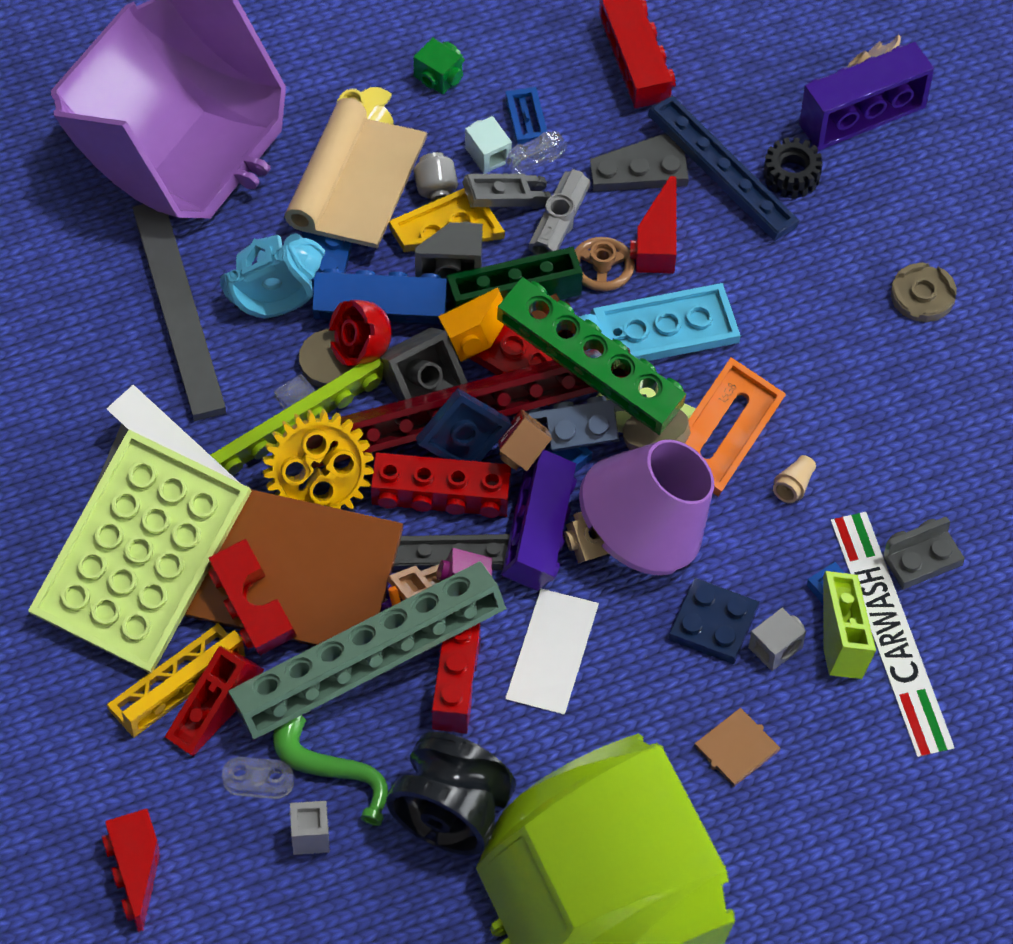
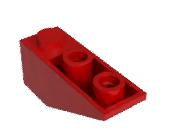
(137, 856)

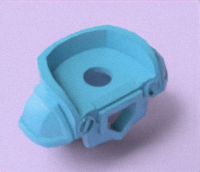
(277, 280)

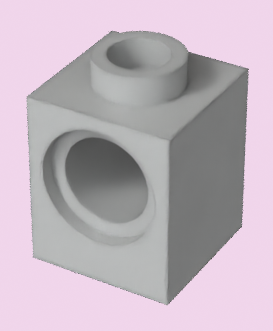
(777, 639)
(309, 827)

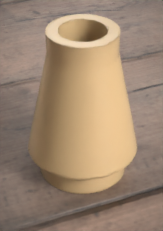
(793, 481)

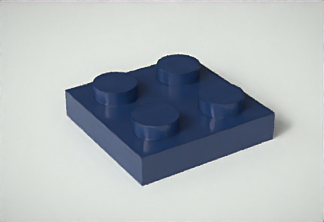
(463, 429)
(714, 620)

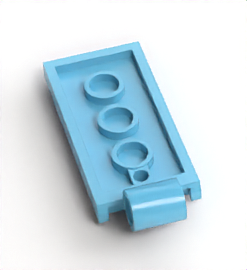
(670, 322)

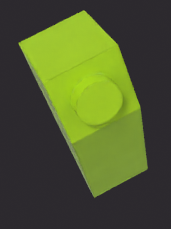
(846, 626)

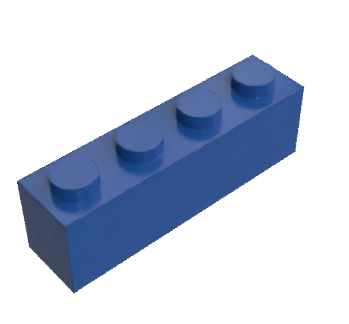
(401, 297)

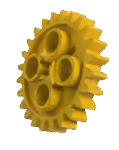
(292, 448)

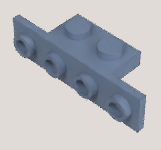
(580, 424)

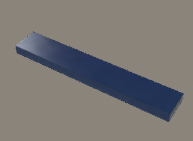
(723, 168)

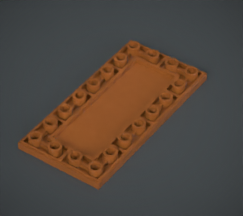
(317, 561)

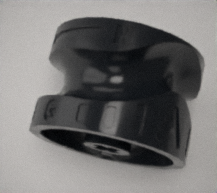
(452, 794)

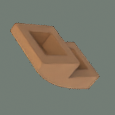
(413, 580)

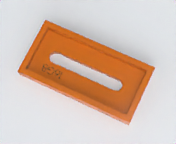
(761, 404)

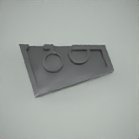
(640, 166)

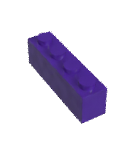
(540, 521)

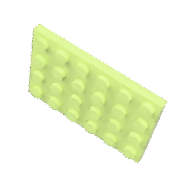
(140, 551)

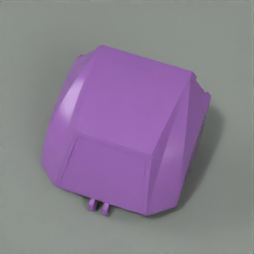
(175, 104)

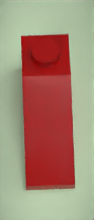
(657, 234)
(210, 700)

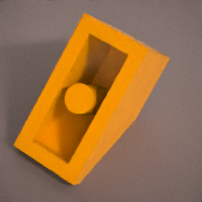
(473, 324)

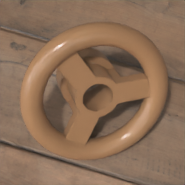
(603, 257)

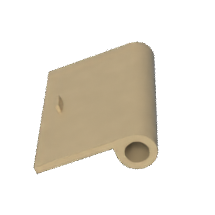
(354, 176)

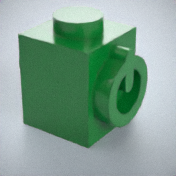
(438, 65)

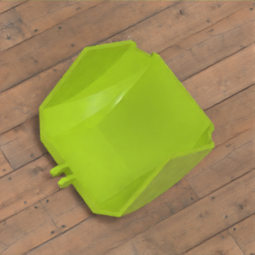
(606, 857)

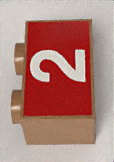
(523, 441)

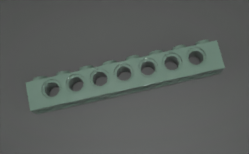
(367, 649)

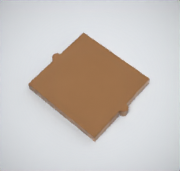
(737, 747)

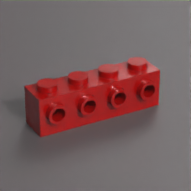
(637, 51)
(441, 485)

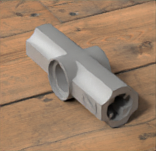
(560, 212)

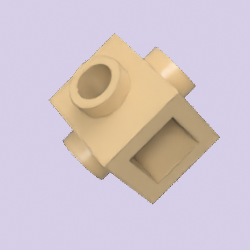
(580, 542)

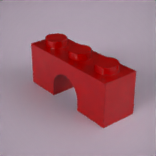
(265, 624)
(455, 681)

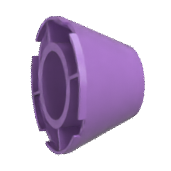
(649, 505)

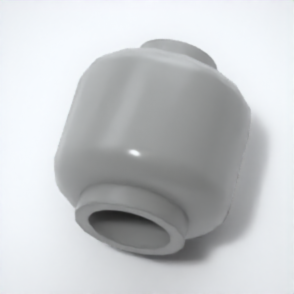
(435, 176)

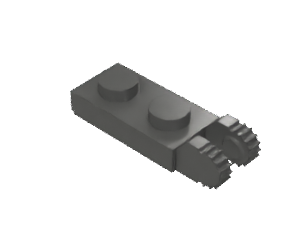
(506, 190)

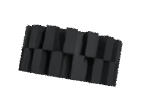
(792, 153)

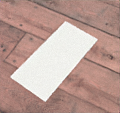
(552, 651)

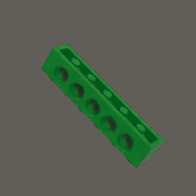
(653, 411)

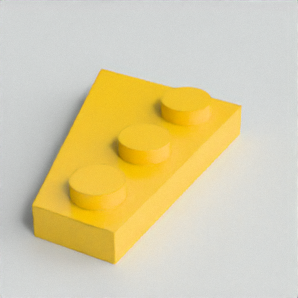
(425, 221)

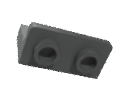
(922, 553)

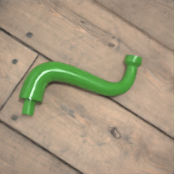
(290, 751)

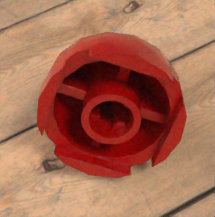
(360, 332)

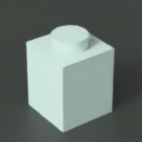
(487, 144)

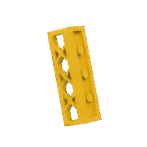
(176, 685)

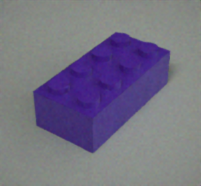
(866, 95)

